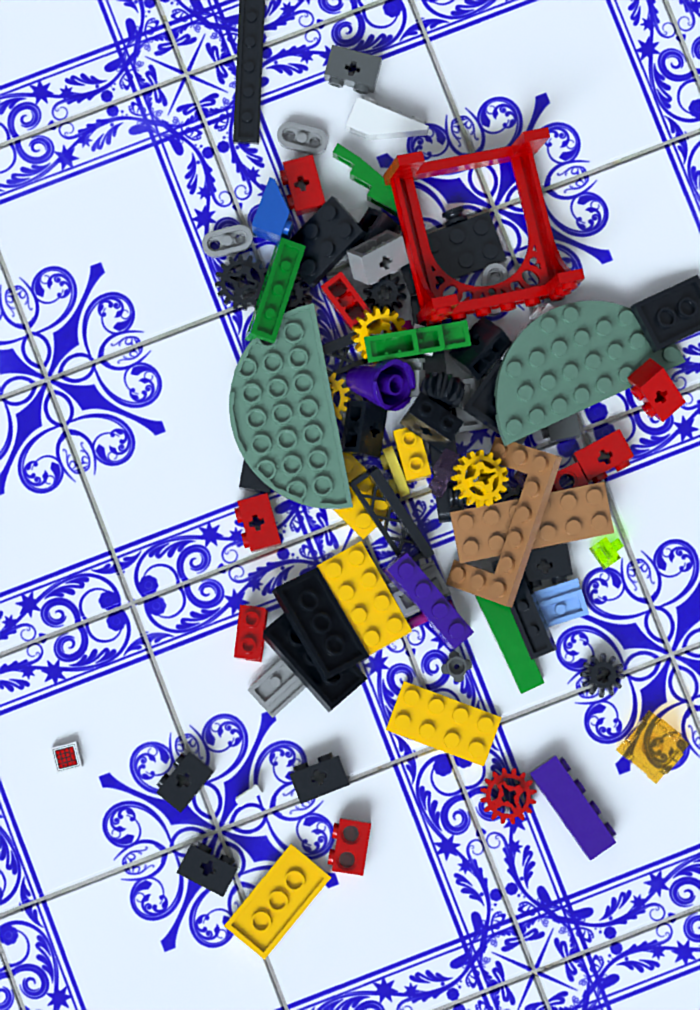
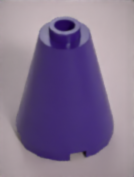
(383, 383)

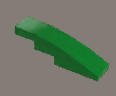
(369, 178)
(417, 341)
(511, 644)

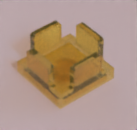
(653, 747)

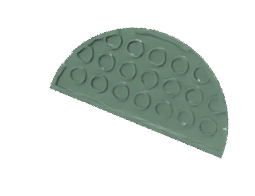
(570, 363)
(287, 415)

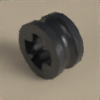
(454, 216)
(453, 497)

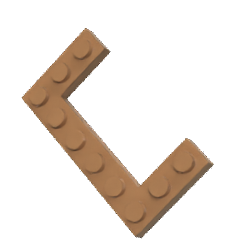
(505, 582)

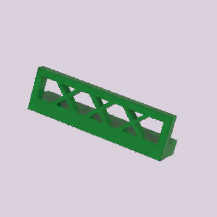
(275, 291)

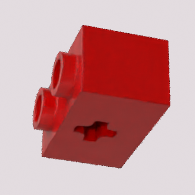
(302, 170)
(345, 299)
(655, 390)
(612, 444)
(259, 507)

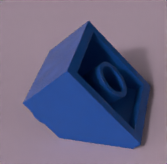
(272, 215)

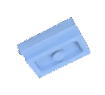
(562, 602)

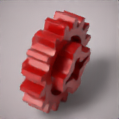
(518, 789)

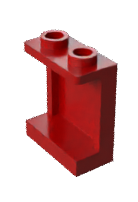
(249, 635)

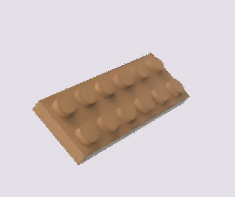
(568, 517)

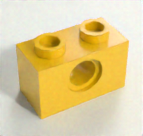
(411, 455)

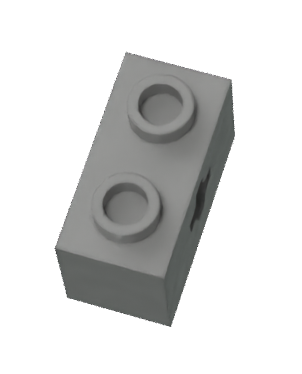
(377, 257)

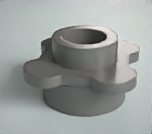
(457, 674)

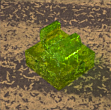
(606, 552)

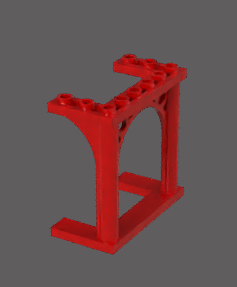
(553, 277)

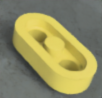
(398, 481)

